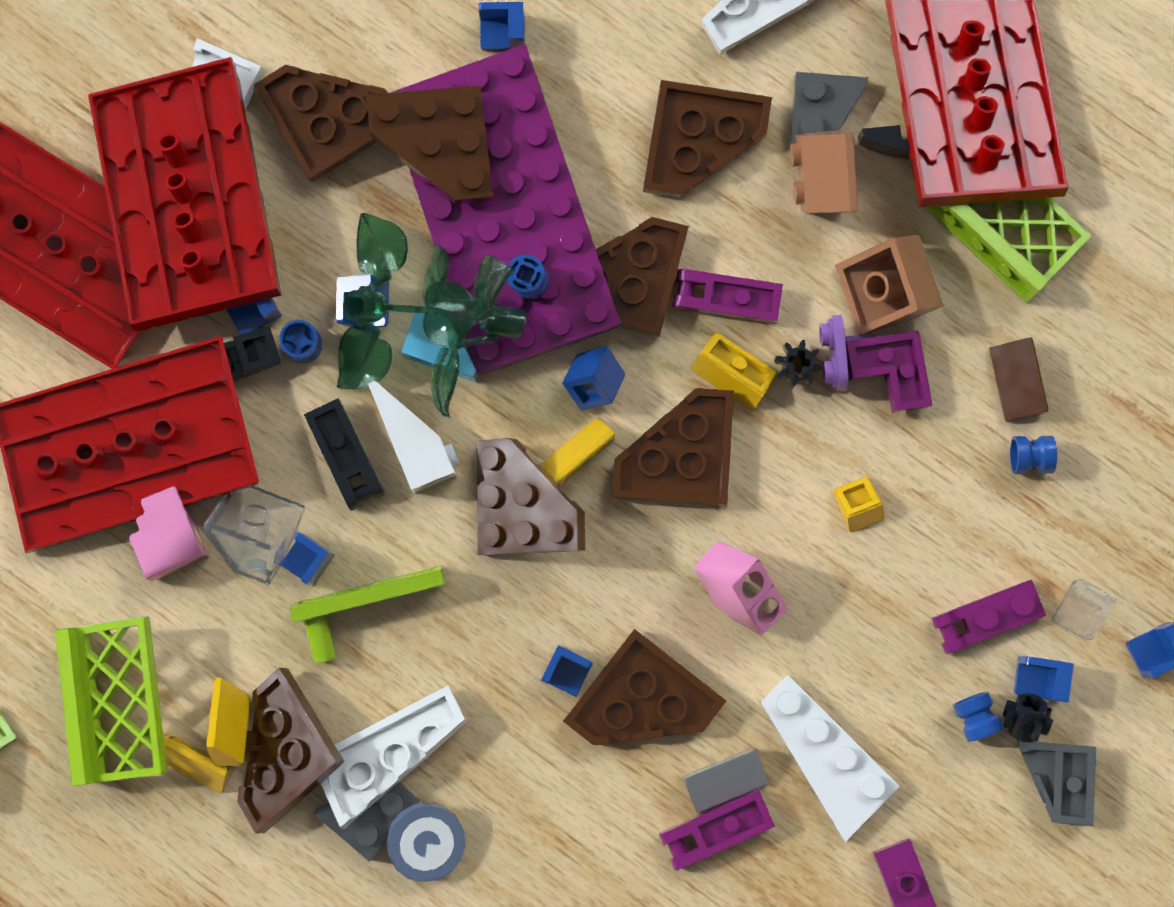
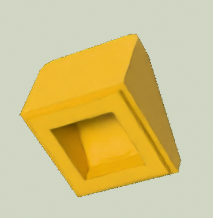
(859, 504)

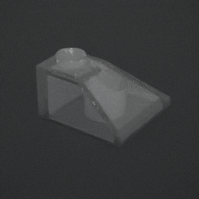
(253, 531)

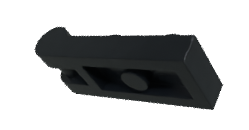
(343, 452)

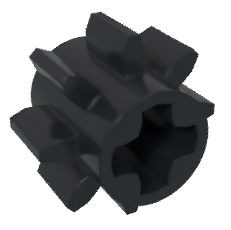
(807, 359)
(1027, 717)

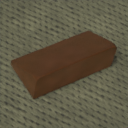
(1018, 379)

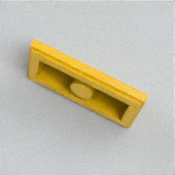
(734, 369)
(578, 451)
(227, 724)
(195, 763)

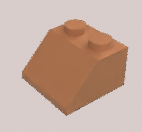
(825, 172)
(889, 284)

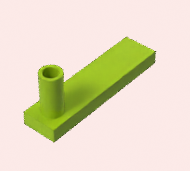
(314, 610)

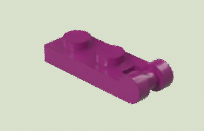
(728, 296)
(990, 616)
(718, 829)

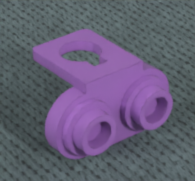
(833, 335)

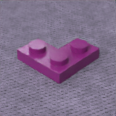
(899, 360)

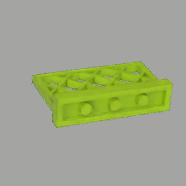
(999, 255)
(85, 704)

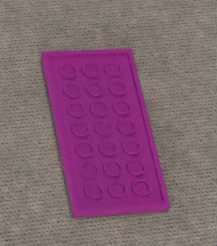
(530, 214)

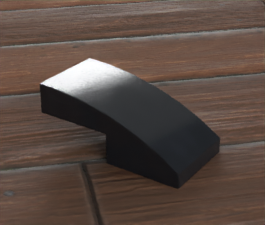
(885, 140)
(251, 353)

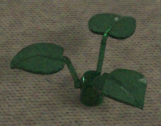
(447, 312)
(493, 318)

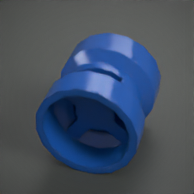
(531, 283)
(294, 338)
(1034, 454)
(978, 718)

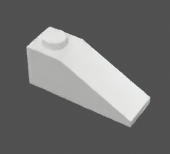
(418, 447)

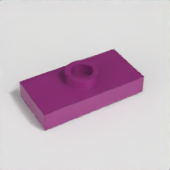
(903, 875)

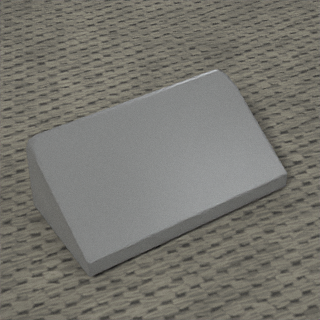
(725, 779)

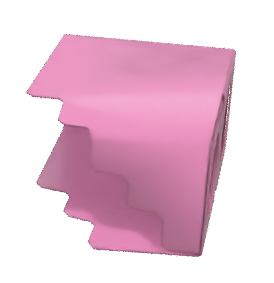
(165, 536)
(723, 574)

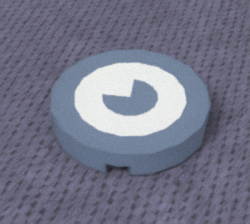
(425, 842)

